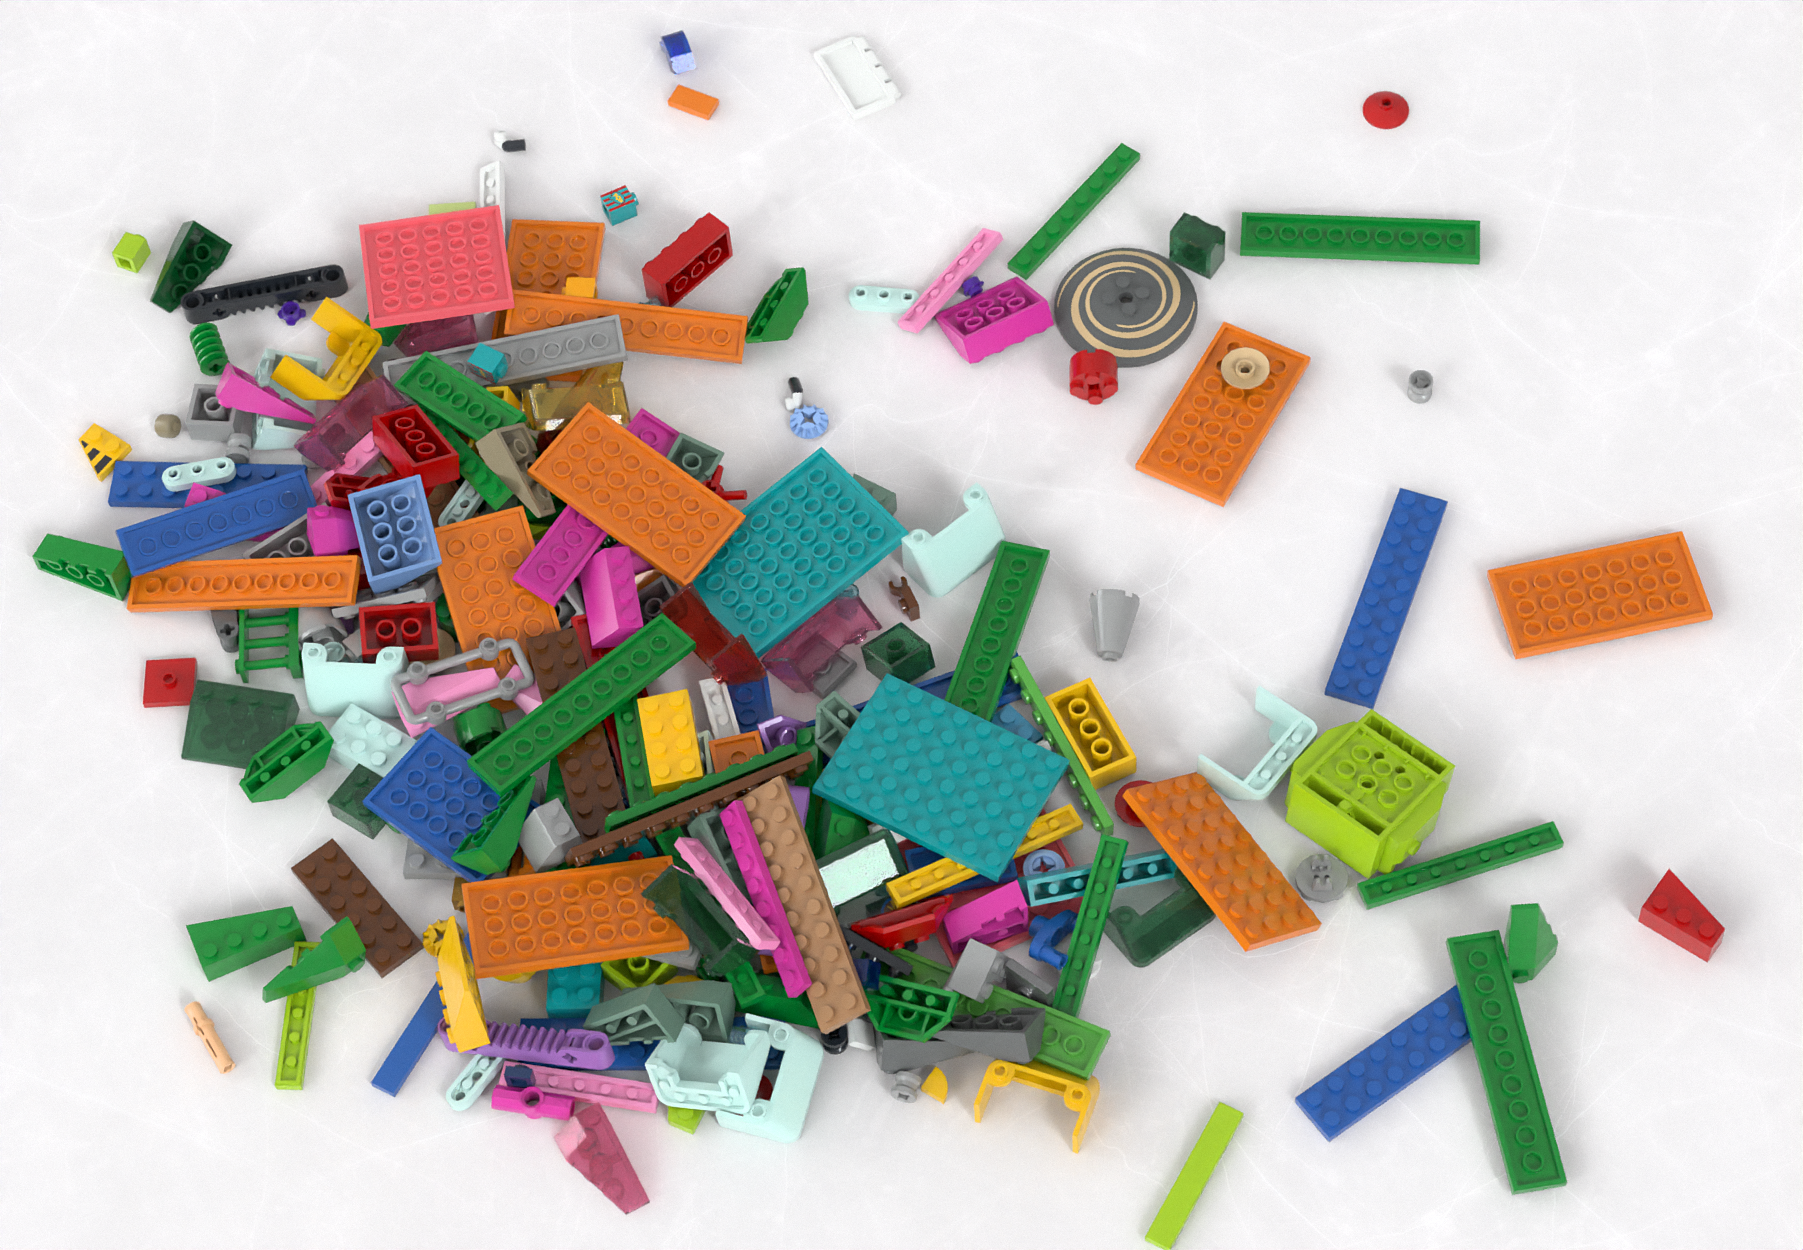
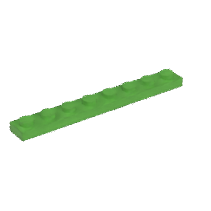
(1054, 735)

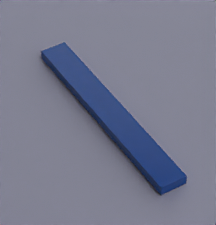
(412, 1041)

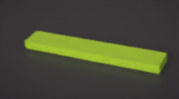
(296, 1032)
(1194, 1176)

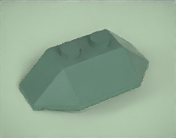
(833, 722)

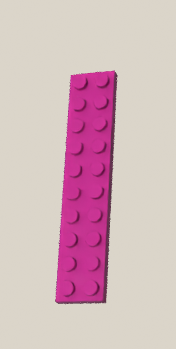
(575, 538)

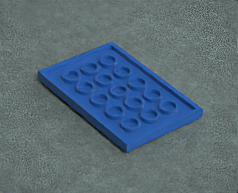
(436, 799)

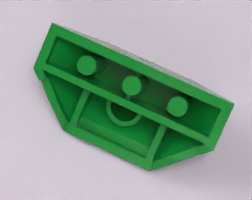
(779, 308)
(287, 762)
(837, 829)
(778, 1005)
(910, 1008)

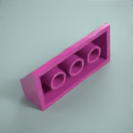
(611, 597)

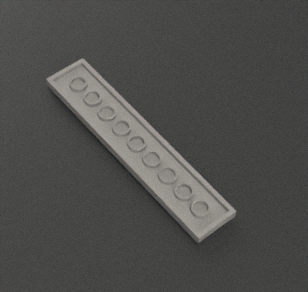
(535, 353)

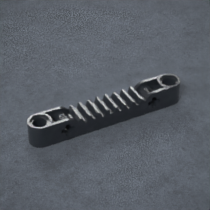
(203, 307)

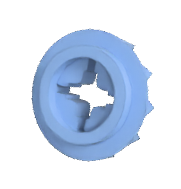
(808, 430)
(1049, 859)

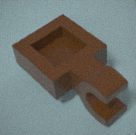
(908, 602)

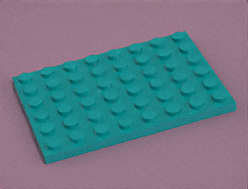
(796, 552)
(941, 777)

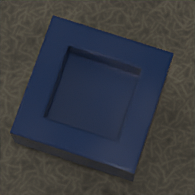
(519, 1076)

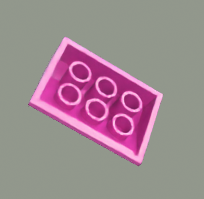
(995, 319)

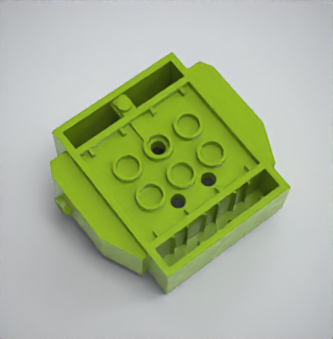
(1373, 824)

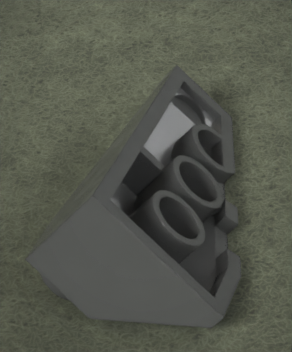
(1005, 1037)

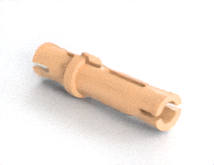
(205, 1029)

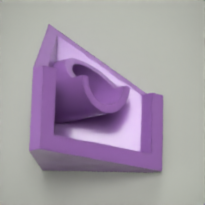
(779, 731)

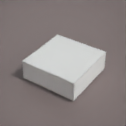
(861, 1034)

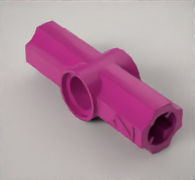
(517, 1100)

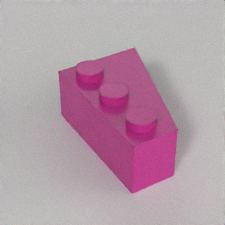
(987, 918)

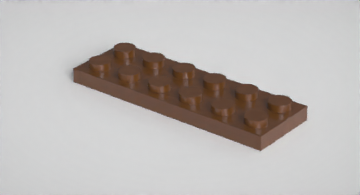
(347, 892)

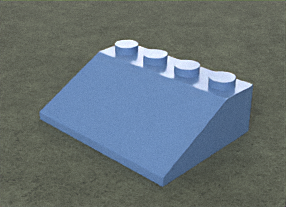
(395, 533)

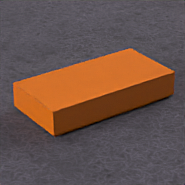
(693, 102)

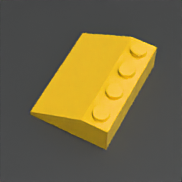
(460, 992)

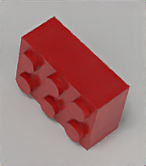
(399, 626)

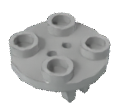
(1321, 889)

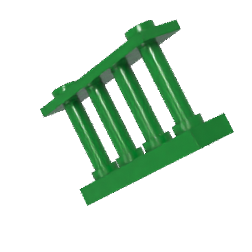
(291, 661)

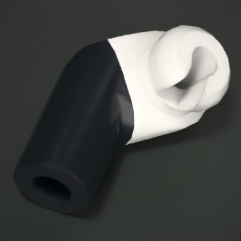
(507, 144)
(797, 393)

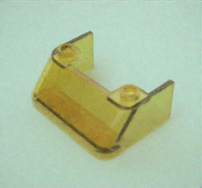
(556, 407)

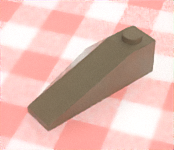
(509, 455)

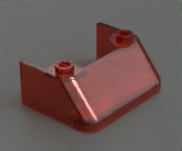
(726, 656)

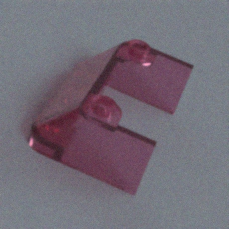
(348, 423)
(818, 640)

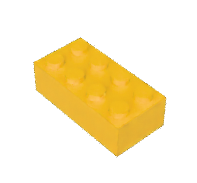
(1092, 733)
(670, 740)

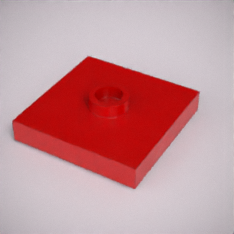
(169, 682)

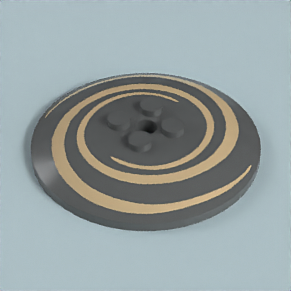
(1134, 332)

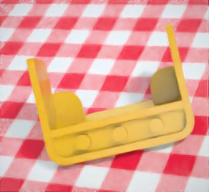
(349, 340)
(1078, 1093)

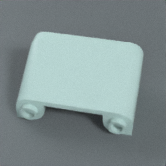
(276, 432)
(956, 551)
(338, 684)
(708, 1073)

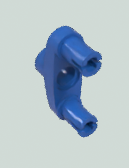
(1048, 934)

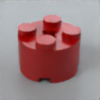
(1093, 375)

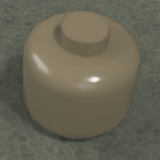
(167, 426)

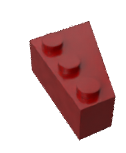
(1681, 918)

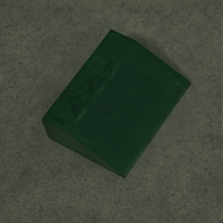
(234, 722)

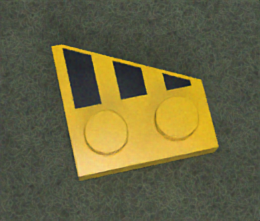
(103, 450)

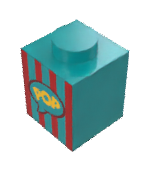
(619, 205)
(488, 363)

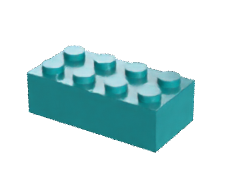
(574, 990)

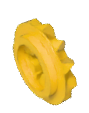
(431, 939)

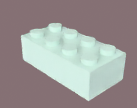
(367, 741)

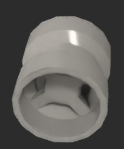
(1420, 386)
(239, 447)

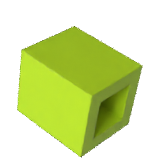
(131, 252)

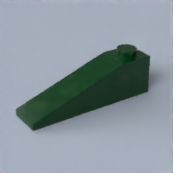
(189, 262)

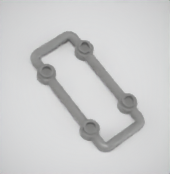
(436, 712)

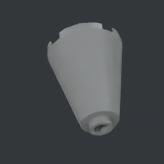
(1112, 621)
(319, 626)

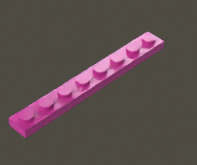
(765, 897)

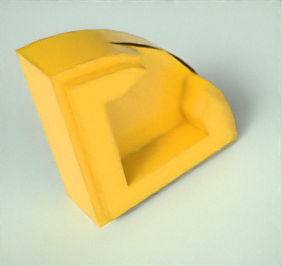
(936, 1085)

